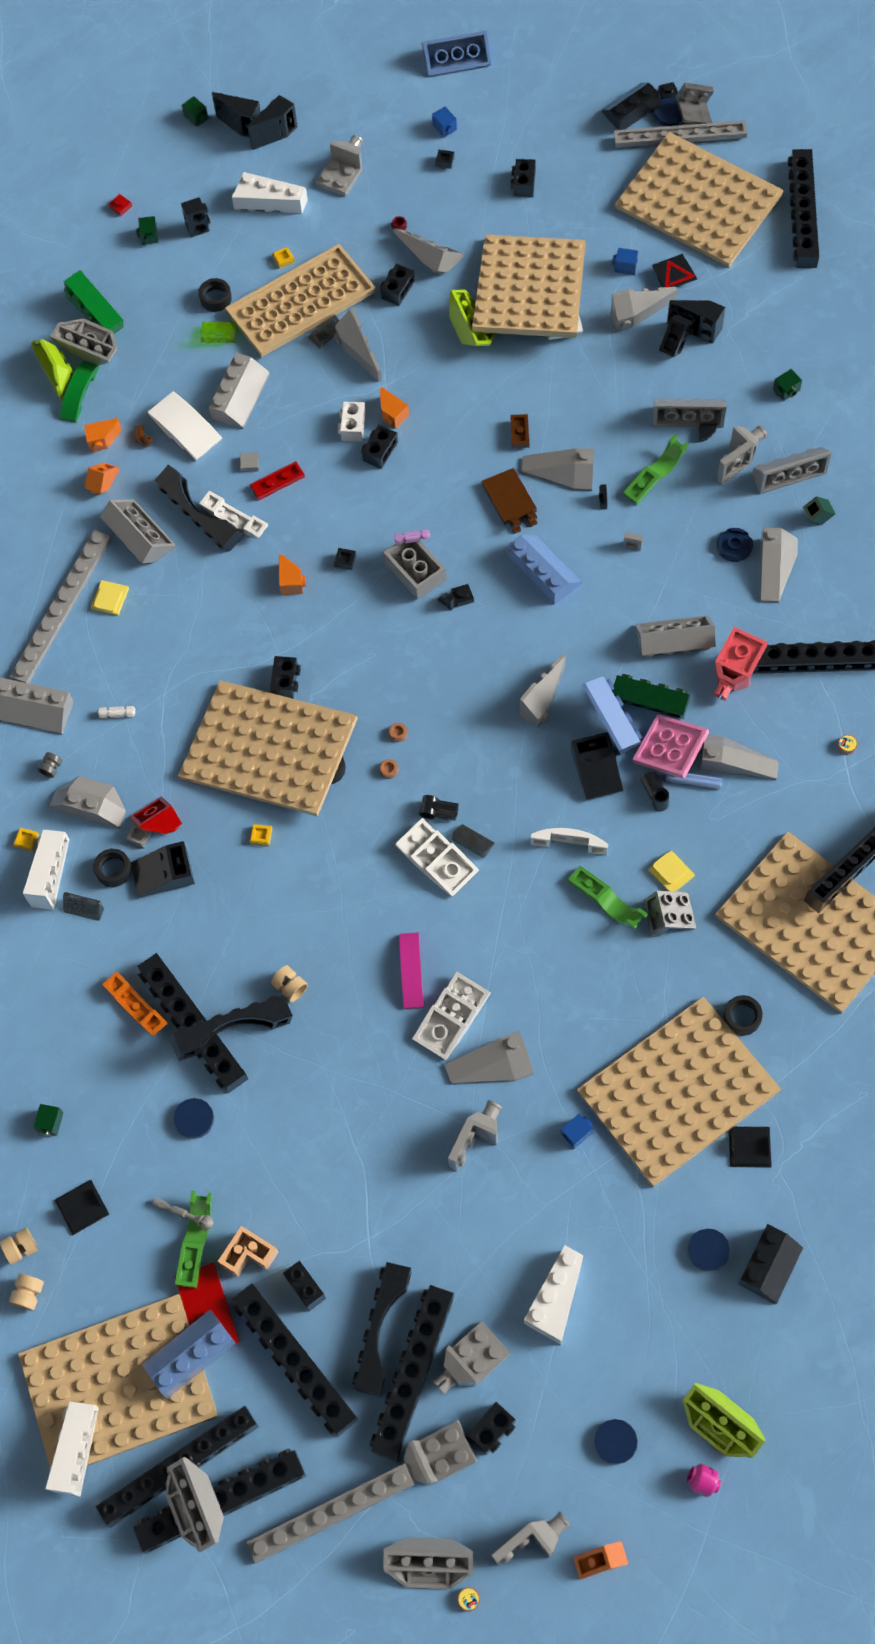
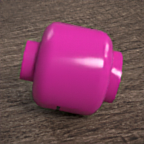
(703, 1480)

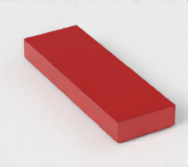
(277, 480)

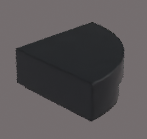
(706, 431)
(603, 496)
(447, 600)

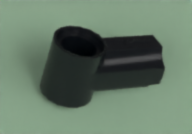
(655, 790)
(433, 807)

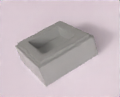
(249, 461)
(632, 541)
(138, 836)

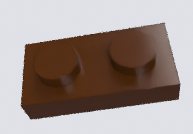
(519, 431)

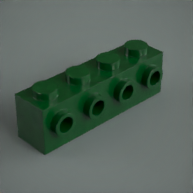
(650, 696)

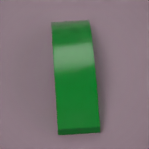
(76, 391)

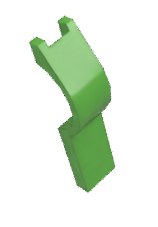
(652, 474)
(606, 898)
(193, 1243)

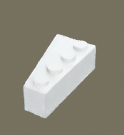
(268, 195)
(46, 870)
(553, 1303)
(73, 1449)

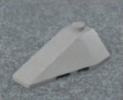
(432, 255)
(633, 307)
(355, 344)
(562, 467)
(777, 559)
(539, 697)
(733, 758)
(494, 1062)

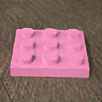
(670, 746)

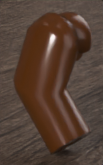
(141, 438)

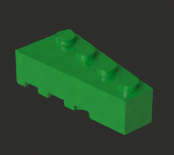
(91, 302)

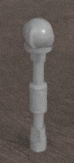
(203, 1221)

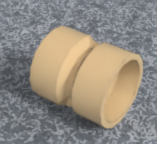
(286, 981)
(11, 1247)
(26, 1292)

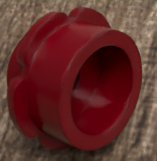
(399, 223)

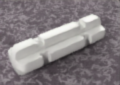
(116, 712)

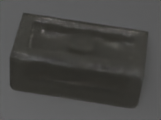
(324, 332)
(472, 840)
(82, 906)

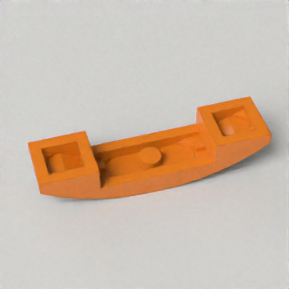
(134, 1004)

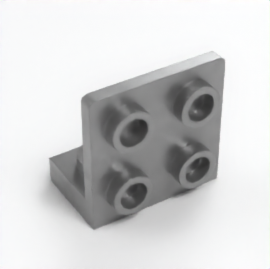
(692, 103)
(669, 911)

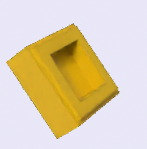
(283, 257)
(261, 835)
(26, 839)

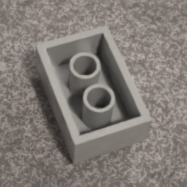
(415, 567)

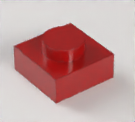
(120, 205)

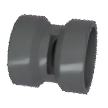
(49, 765)

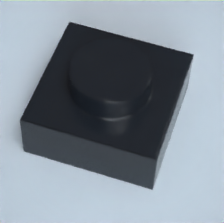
(667, 90)
(445, 159)
(345, 558)
(462, 595)

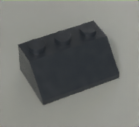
(632, 106)
(771, 1264)

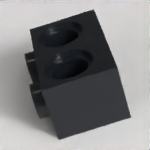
(524, 177)
(195, 217)
(397, 284)
(675, 335)
(382, 447)
(281, 677)
(304, 1285)
(487, 1424)

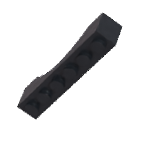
(223, 531)
(268, 1014)
(394, 1285)

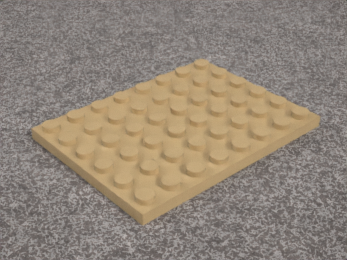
(699, 199)
(529, 286)
(268, 747)
(823, 951)
(678, 1091)
(107, 1371)

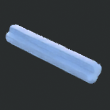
(696, 780)

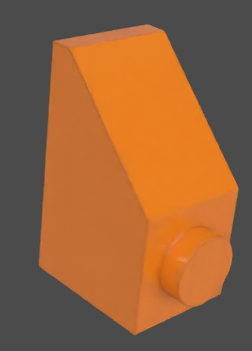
(393, 409)
(102, 434)
(100, 477)
(290, 577)
(600, 1560)

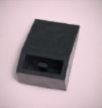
(235, 111)
(273, 123)
(705, 314)
(596, 765)
(163, 870)

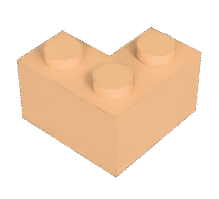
(247, 1247)

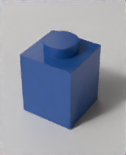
(444, 121)
(625, 261)
(577, 1130)

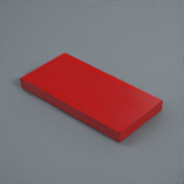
(206, 1297)

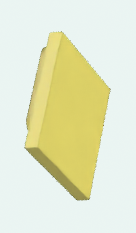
(109, 597)
(671, 872)

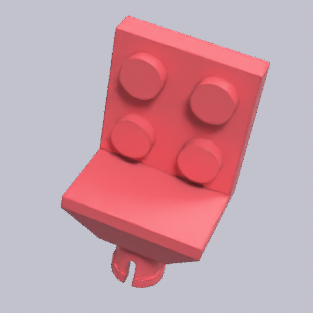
(737, 662)

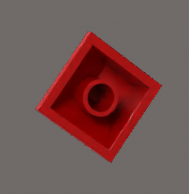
(157, 817)

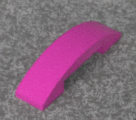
(411, 970)

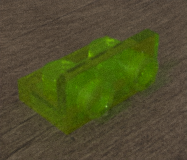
(218, 332)

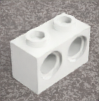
(352, 426)

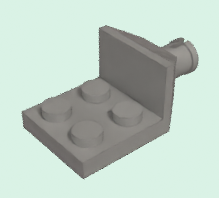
(343, 166)
(744, 448)
(480, 1125)
(471, 1359)
(439, 1455)
(543, 1532)

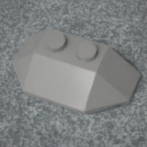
(86, 340)
(90, 801)
(193, 1504)
(428, 1562)

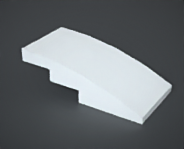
(184, 425)
(437, 857)
(451, 1015)

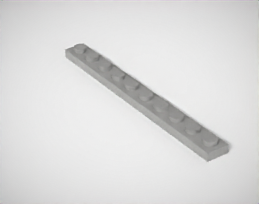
(60, 607)

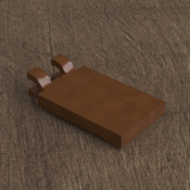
(510, 499)

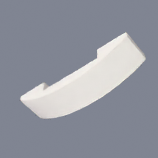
(219, 509)
(569, 835)

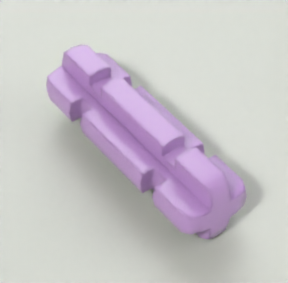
(412, 536)

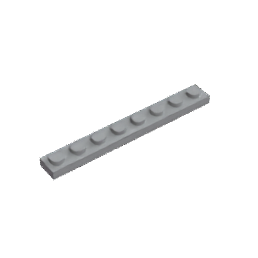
(690, 133)
(330, 1513)

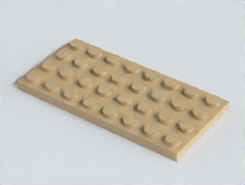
(300, 300)

